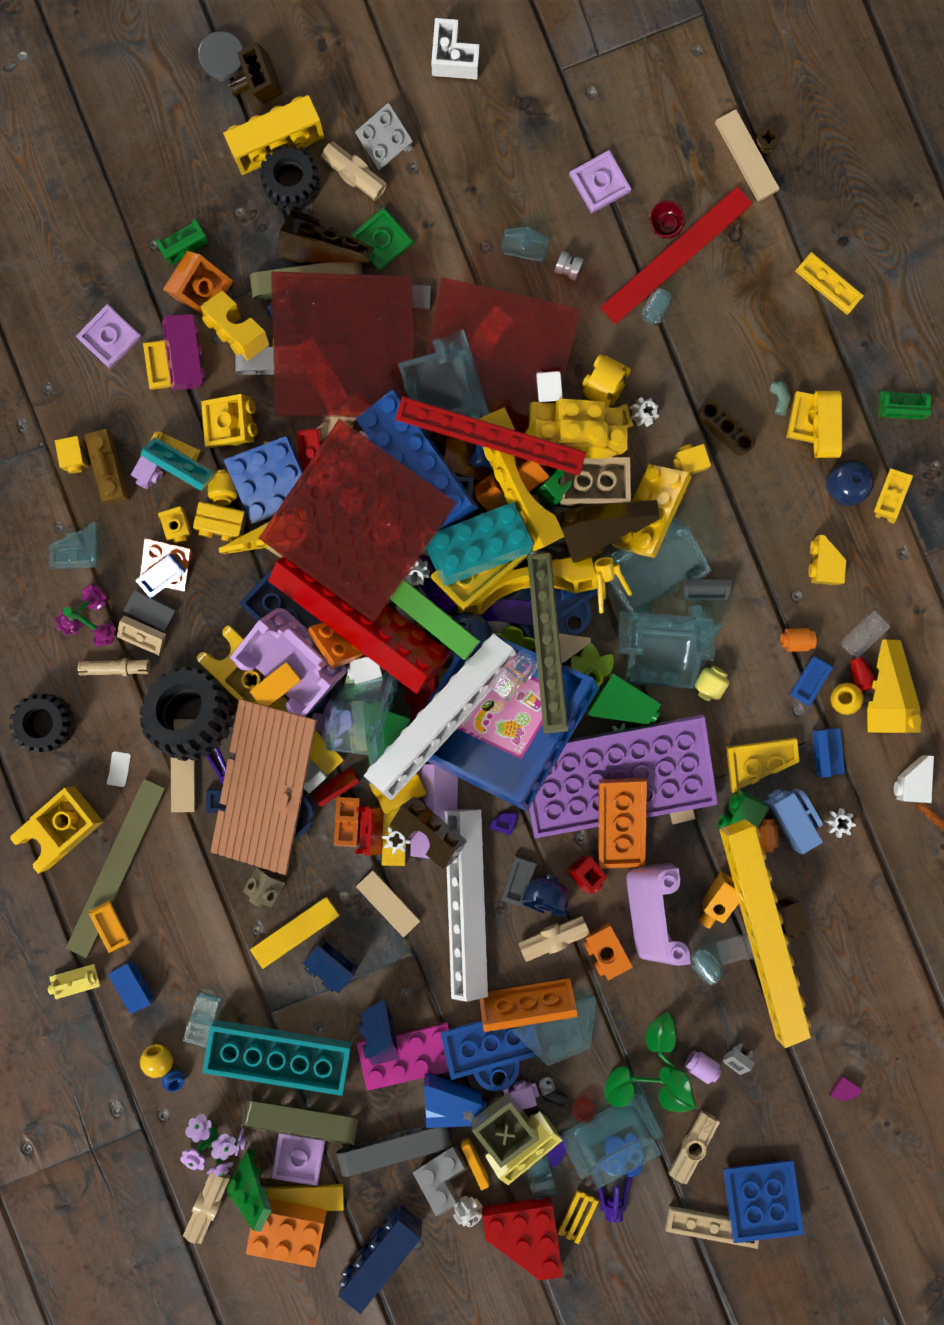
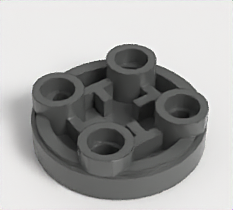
(219, 55)

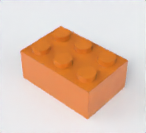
(289, 1234)

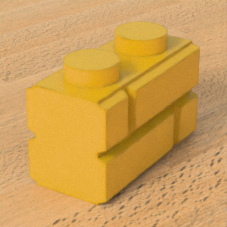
(220, 521)

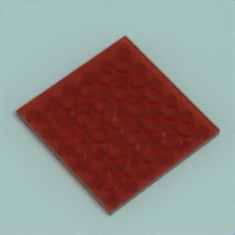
(338, 341)
(508, 341)
(357, 520)

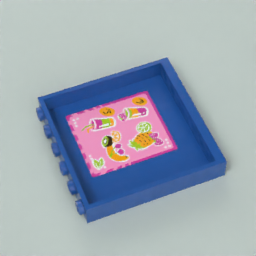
(504, 741)

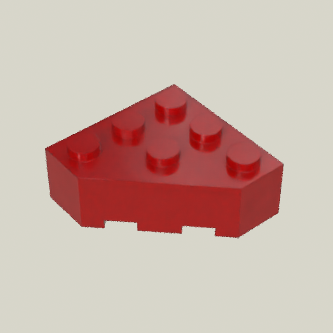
(526, 1235)

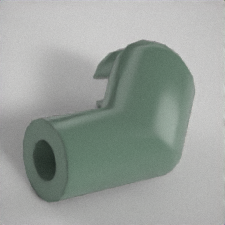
(783, 394)

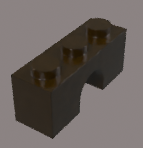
(443, 840)

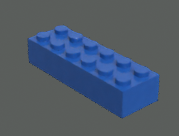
(416, 451)

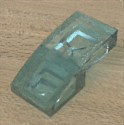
(202, 1017)

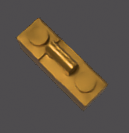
(106, 467)

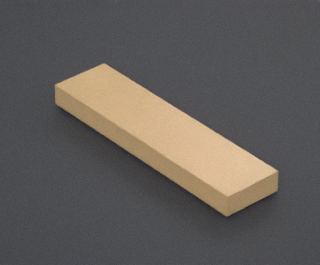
(747, 155)
(183, 778)
(702, 1226)

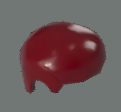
(667, 219)

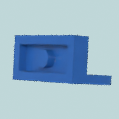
(828, 752)
(131, 987)

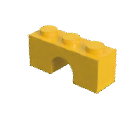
(244, 338)

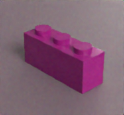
(183, 352)

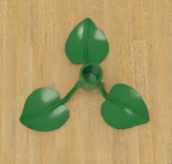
(677, 1089)

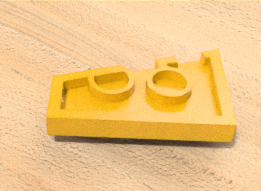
(757, 760)

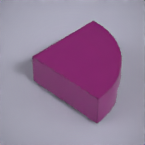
(845, 1089)

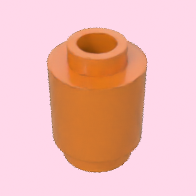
(798, 639)
(769, 834)

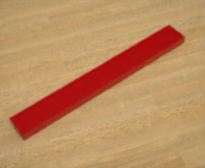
(676, 255)
(490, 436)

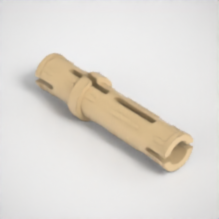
(122, 667)

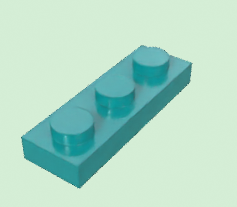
(177, 463)

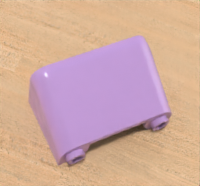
(284, 639)
(645, 894)

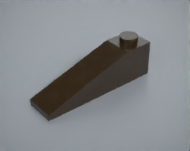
(307, 241)
(596, 526)

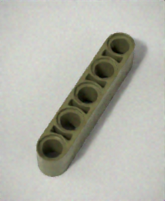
(261, 280)
(299, 1122)

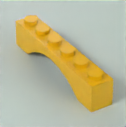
(539, 522)
(566, 575)

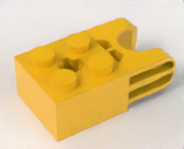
(228, 673)
(53, 832)

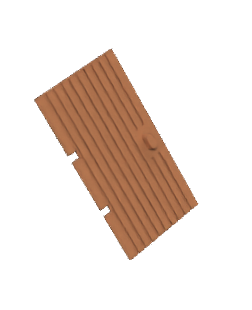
(263, 786)

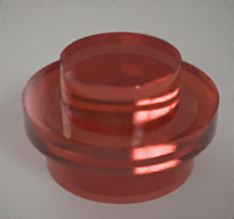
(583, 1110)

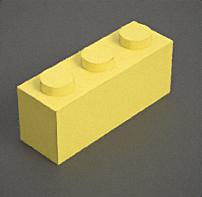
(547, 1141)

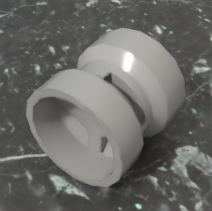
(568, 265)

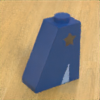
(450, 1103)

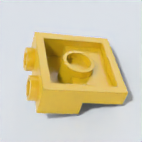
(228, 421)

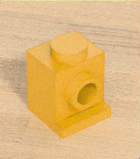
(175, 515)

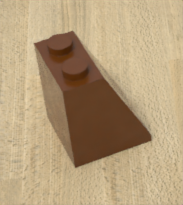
(459, 455)

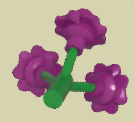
(71, 619)

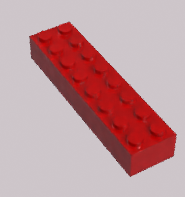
(388, 642)

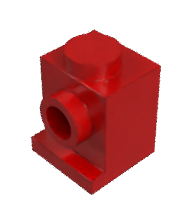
(594, 878)

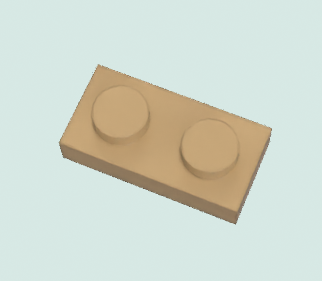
(141, 635)

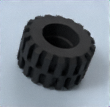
(284, 160)
(23, 722)

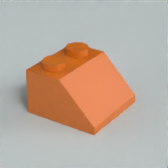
(196, 281)

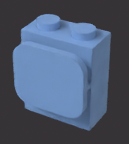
(795, 819)

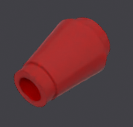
(862, 674)

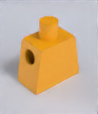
(721, 893)

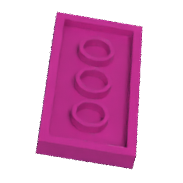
(419, 1054)

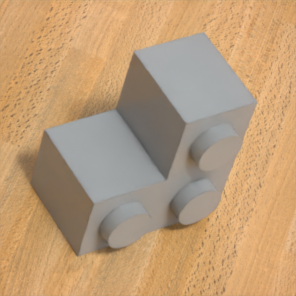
(435, 1180)

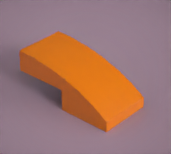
(346, 822)

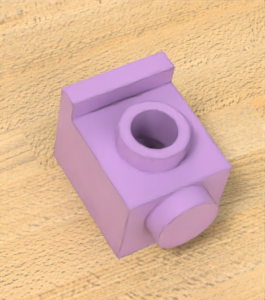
(146, 473)
(524, 1093)

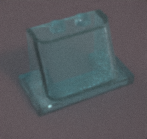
(446, 377)
(664, 648)
(361, 715)
(614, 1141)

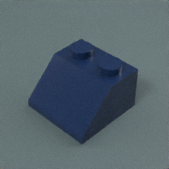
(330, 966)
(379, 1034)

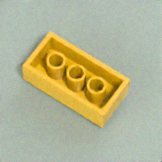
(288, 124)

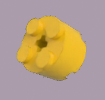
(606, 380)

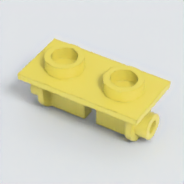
(74, 981)

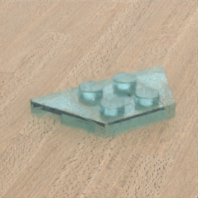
(560, 1038)

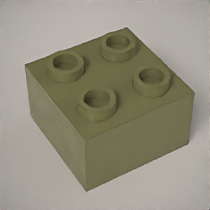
(504, 1130)

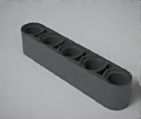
(392, 1149)

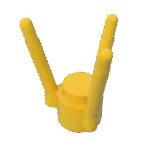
(605, 572)

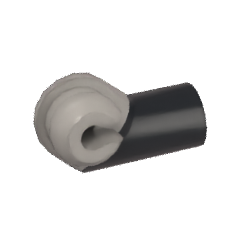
(549, 1092)

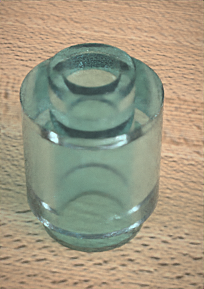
(656, 306)
(706, 966)

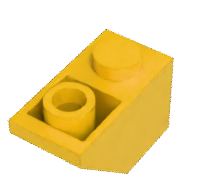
(827, 564)

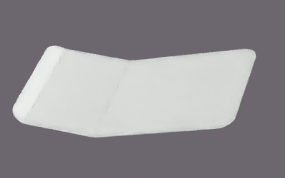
(118, 769)

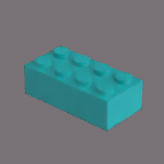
(479, 544)

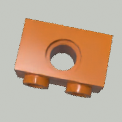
(617, 961)

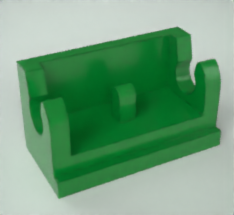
(187, 239)
(904, 405)
(551, 491)

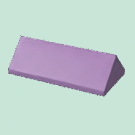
(440, 797)

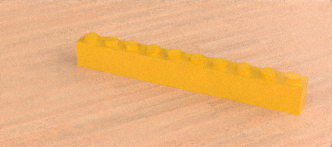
(765, 932)

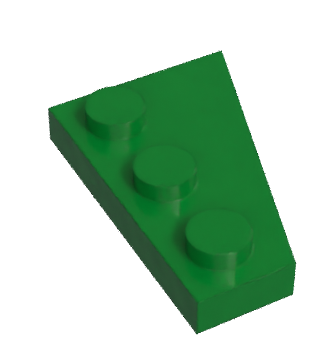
(248, 1193)

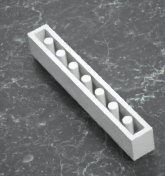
(439, 718)
(467, 909)

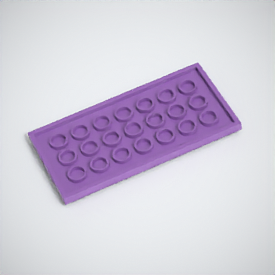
(668, 754)

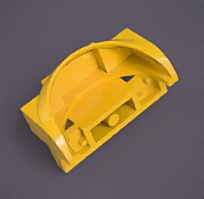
(580, 425)

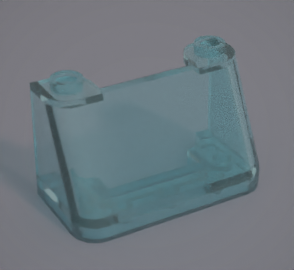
(651, 577)

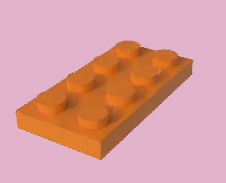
(622, 822)
(528, 1005)

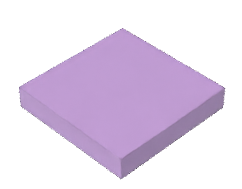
(600, 181)
(109, 336)
(298, 1159)

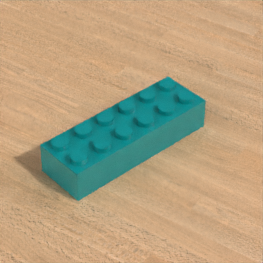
(277, 1057)

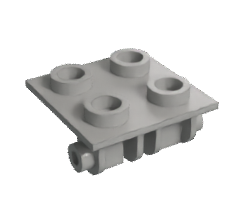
(384, 136)

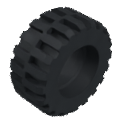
(166, 699)

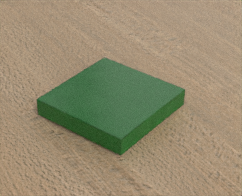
(386, 238)

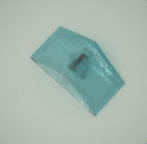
(525, 243)

